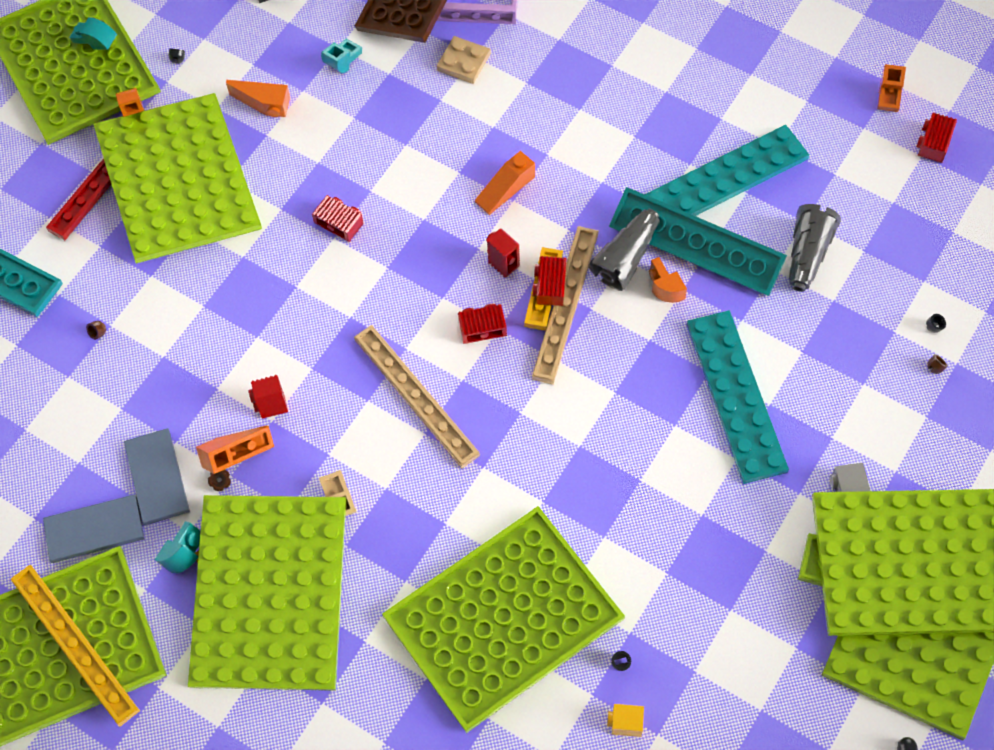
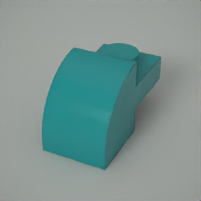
(94, 33)
(341, 55)
(180, 553)

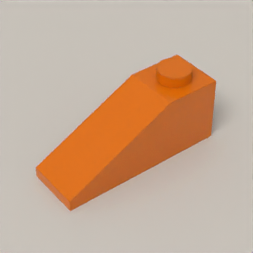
(264, 97)
(507, 181)
(234, 448)

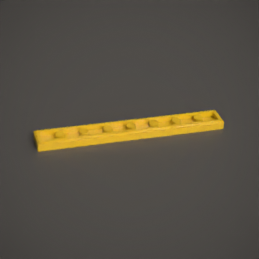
(75, 645)

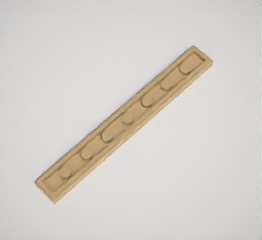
(562, 316)
(417, 397)

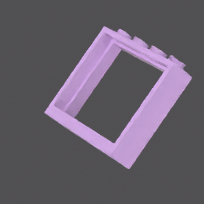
(479, 13)

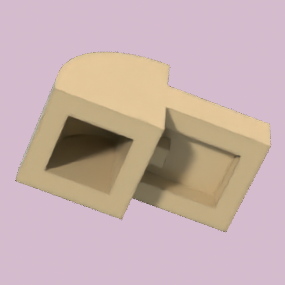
(335, 486)

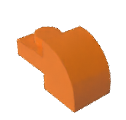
(891, 87)
(129, 102)
(666, 286)

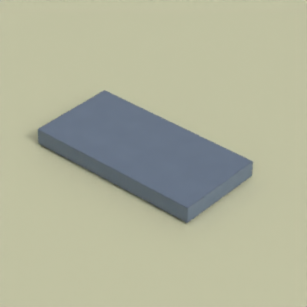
(156, 476)
(93, 528)

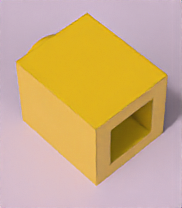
(626, 720)

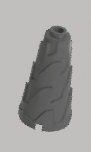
(812, 237)
(621, 256)

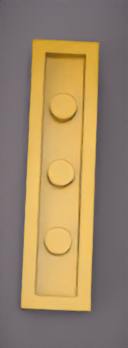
(537, 314)

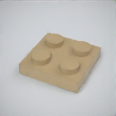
(463, 59)

